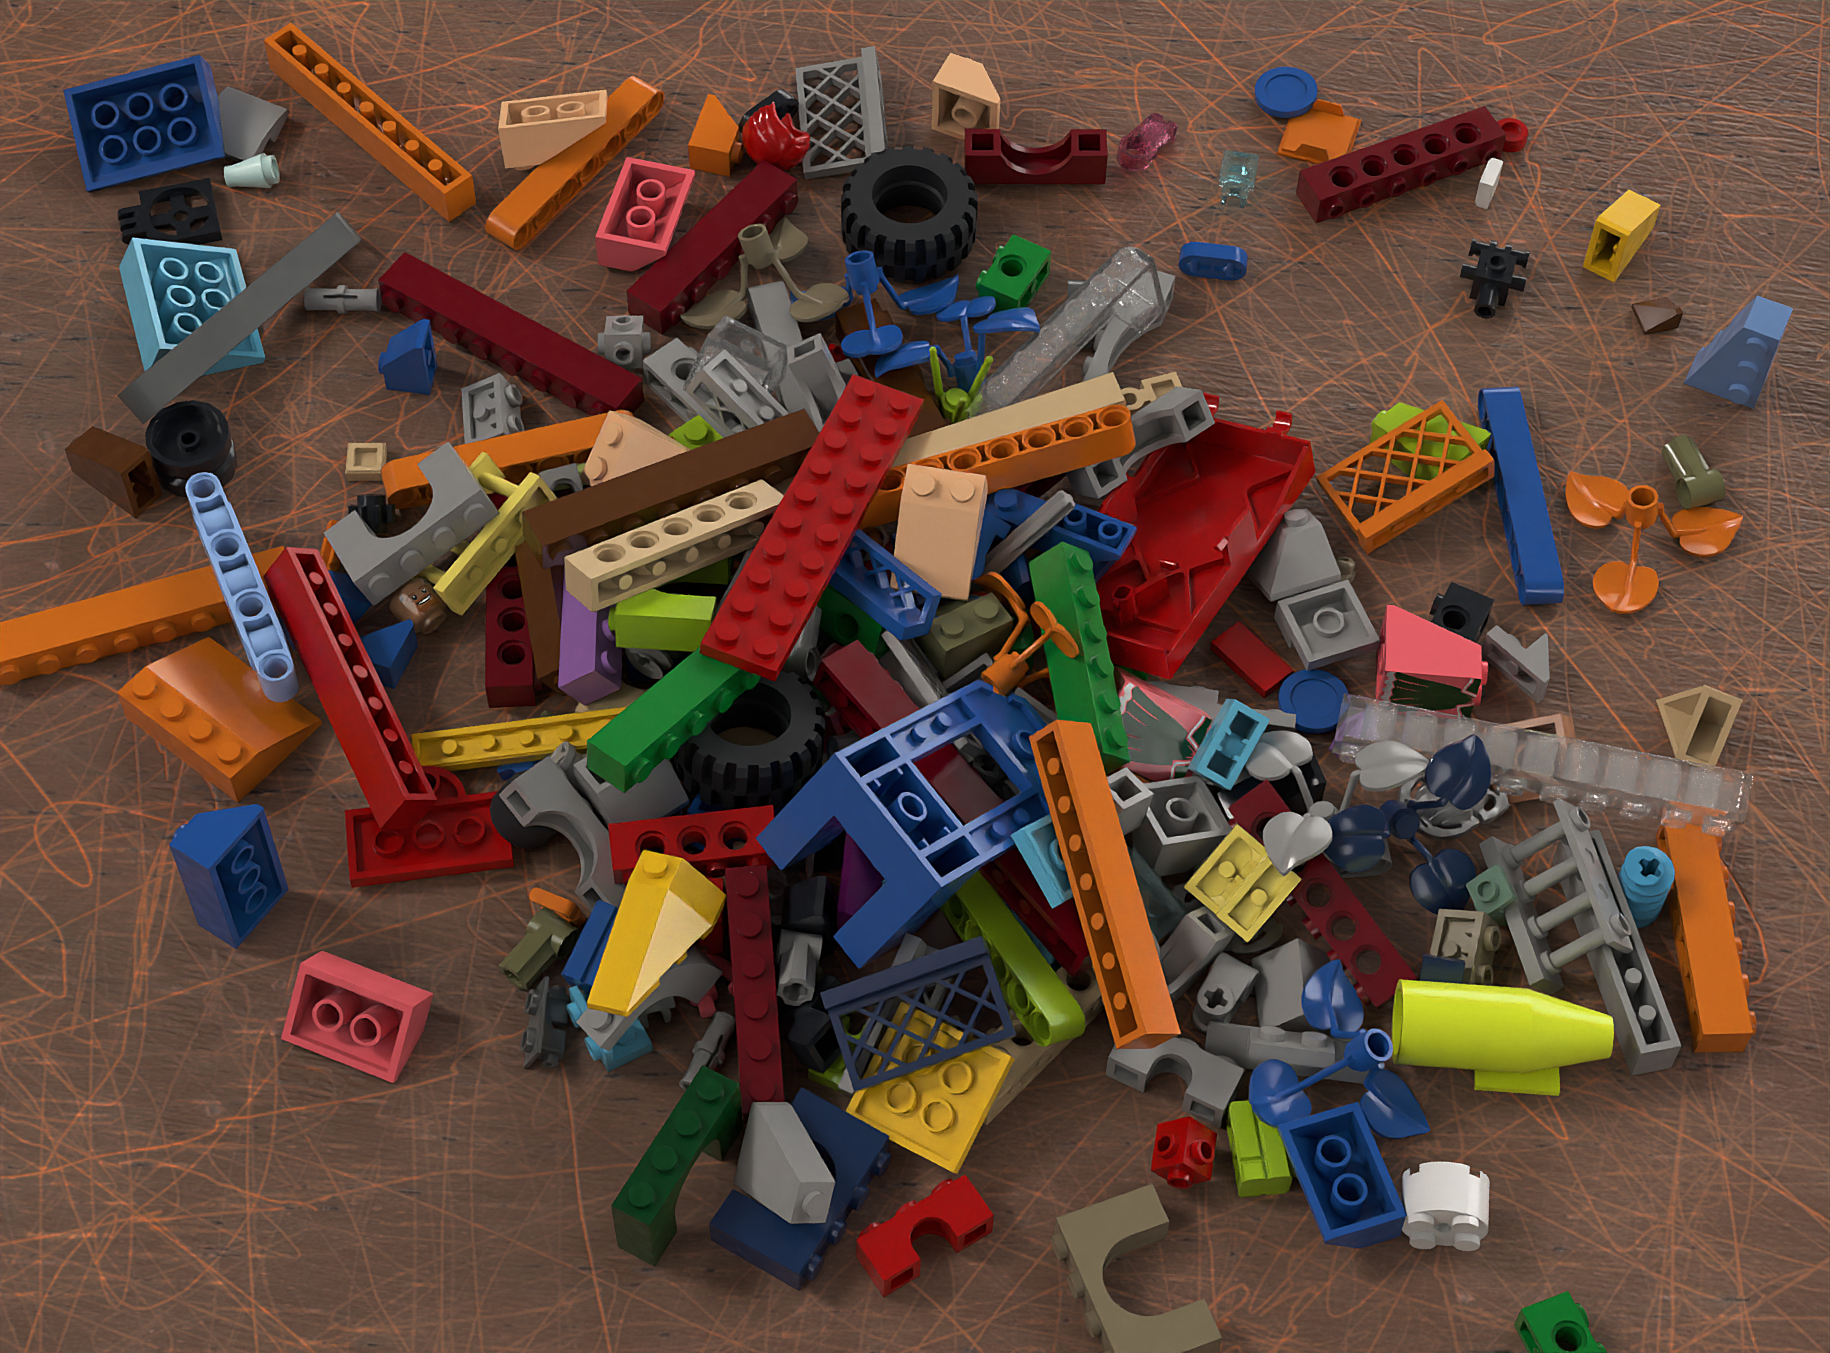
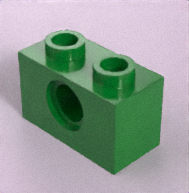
(1015, 274)
(846, 623)
(1554, 1320)

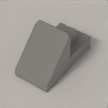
(1522, 666)

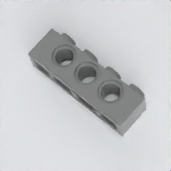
(666, 374)

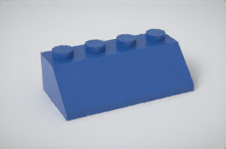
(229, 870)

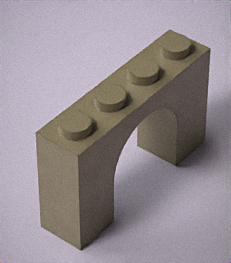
(1097, 1236)

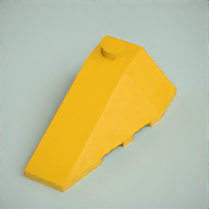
(657, 922)

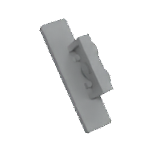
(1304, 1051)

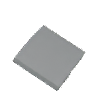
(248, 123)

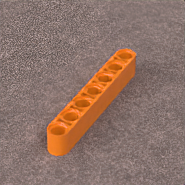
(568, 172)
(512, 453)

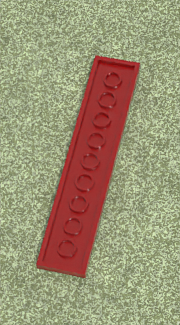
(811, 528)

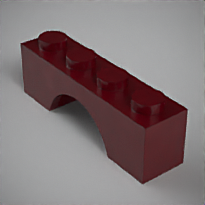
(1074, 160)

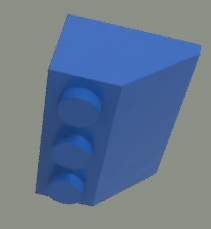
(1344, 1177)

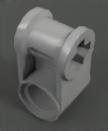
(1224, 990)

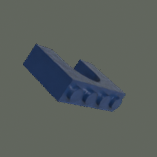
(795, 1251)

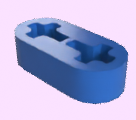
(1213, 261)

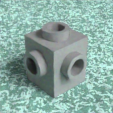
(624, 341)

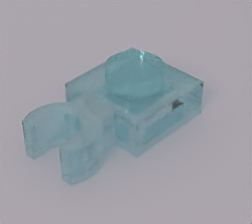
(1237, 175)

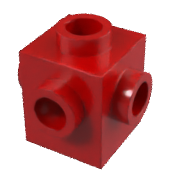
(1183, 1152)

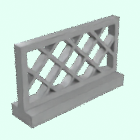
(870, 104)

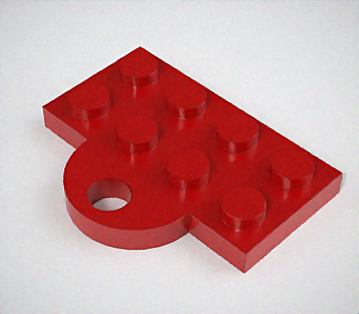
(447, 840)

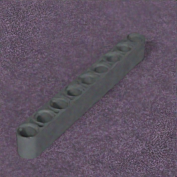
(239, 318)

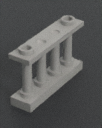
(1528, 927)

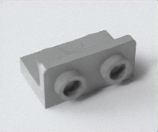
(491, 409)

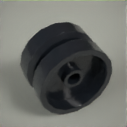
(189, 441)

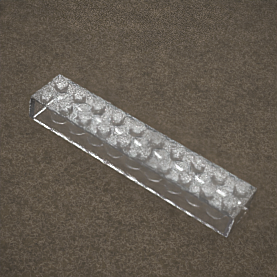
(1560, 766)

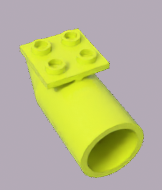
(1502, 1033)

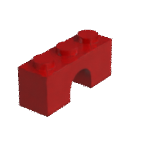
(950, 1211)

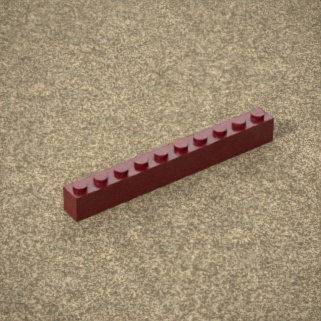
(872, 701)

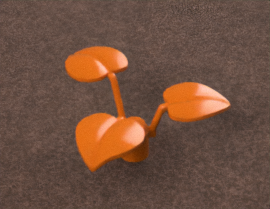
(1630, 587)
(1011, 669)

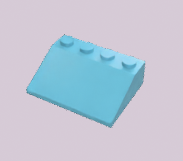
(176, 290)

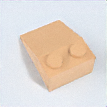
(545, 126)
(626, 446)
(940, 527)

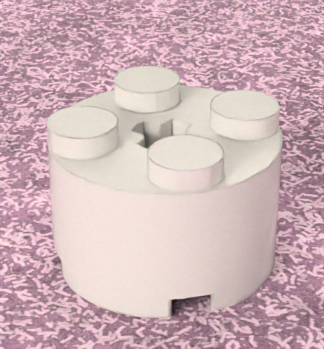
(1445, 1206)

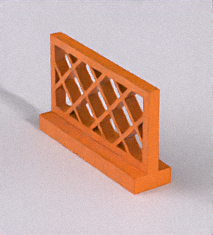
(1429, 495)

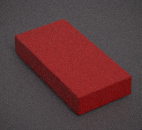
(1251, 659)

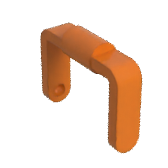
(560, 905)

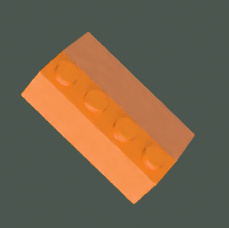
(215, 716)

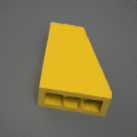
(1620, 234)

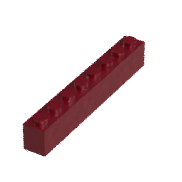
(509, 339)

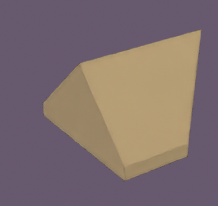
(1698, 722)

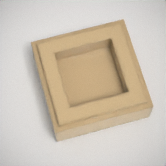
(365, 461)

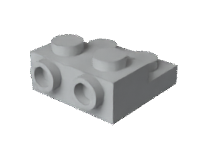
(1326, 625)

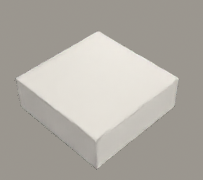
(1488, 183)

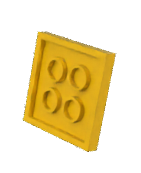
(937, 1107)

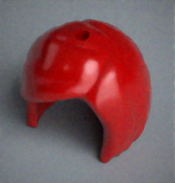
(774, 139)

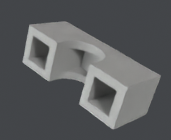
(1210, 1078)

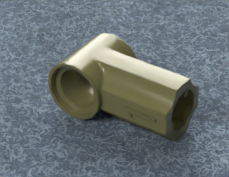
(1695, 482)
(545, 940)

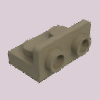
(1468, 937)

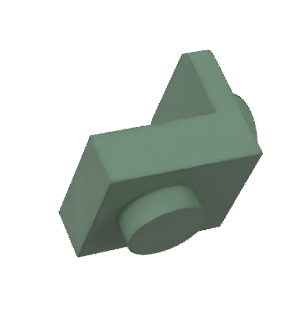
(1491, 893)

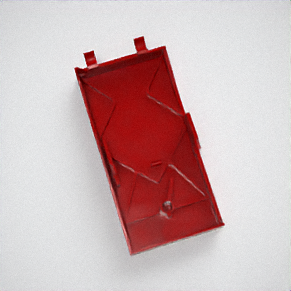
(1199, 525)

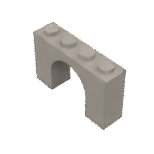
(455, 513)

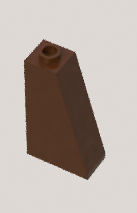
(543, 607)

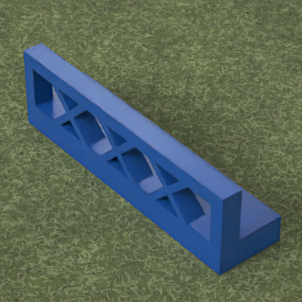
(873, 593)

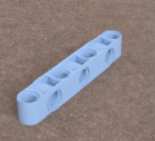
(242, 587)

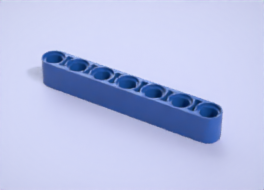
(1521, 497)

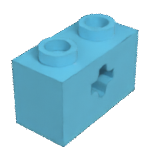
(1228, 744)

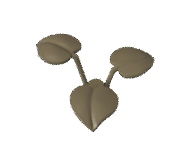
(762, 250)

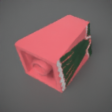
(1427, 665)
(1159, 728)

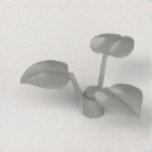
(1294, 838)

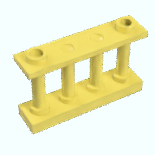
(494, 543)

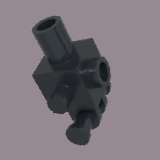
(1493, 275)

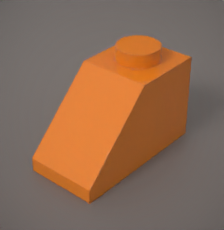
(715, 140)

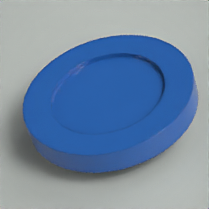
(1285, 92)
(1314, 699)

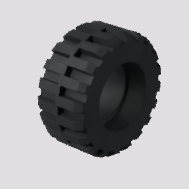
(918, 180)
(761, 773)

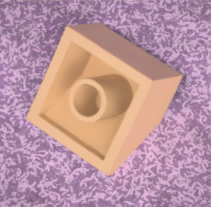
(963, 98)

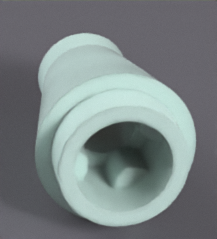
(256, 172)

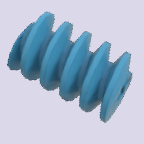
(1646, 882)

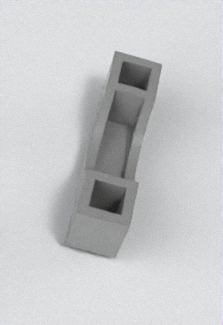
(1166, 421)
(548, 799)

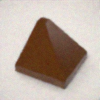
(1657, 315)

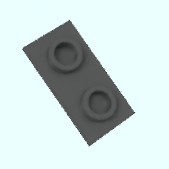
(539, 1039)

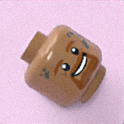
(419, 603)

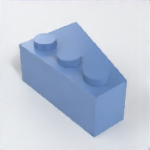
(1741, 354)

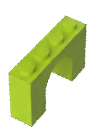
(666, 619)

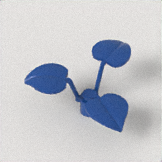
(864, 277)
(966, 363)
(1333, 1004)

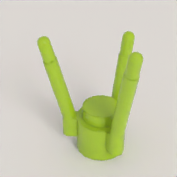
(956, 402)

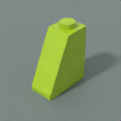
(1399, 414)

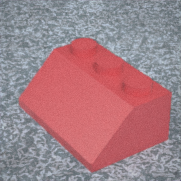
(642, 214)
(355, 1015)

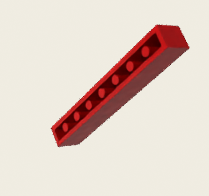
(349, 689)

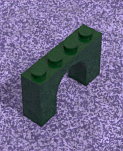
(702, 1121)

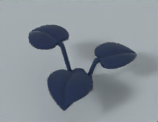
(1455, 775)

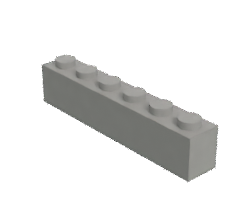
(1625, 979)

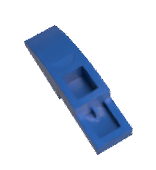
(1083, 527)

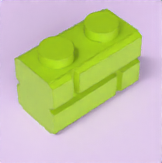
(1256, 1153)

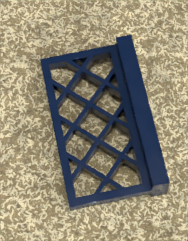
(907, 978)

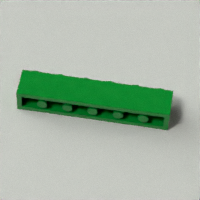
(1083, 684)
(664, 719)

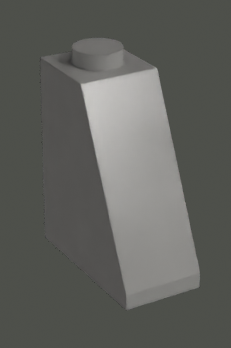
(783, 1165)

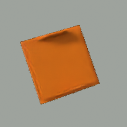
(1319, 134)

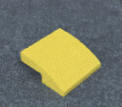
(1241, 883)

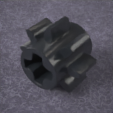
(374, 511)

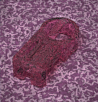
(1148, 140)

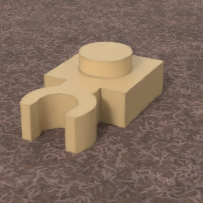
(1150, 390)

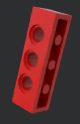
(675, 832)

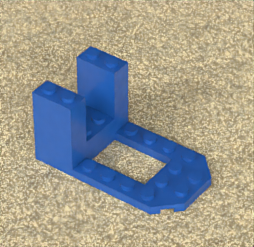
(901, 818)

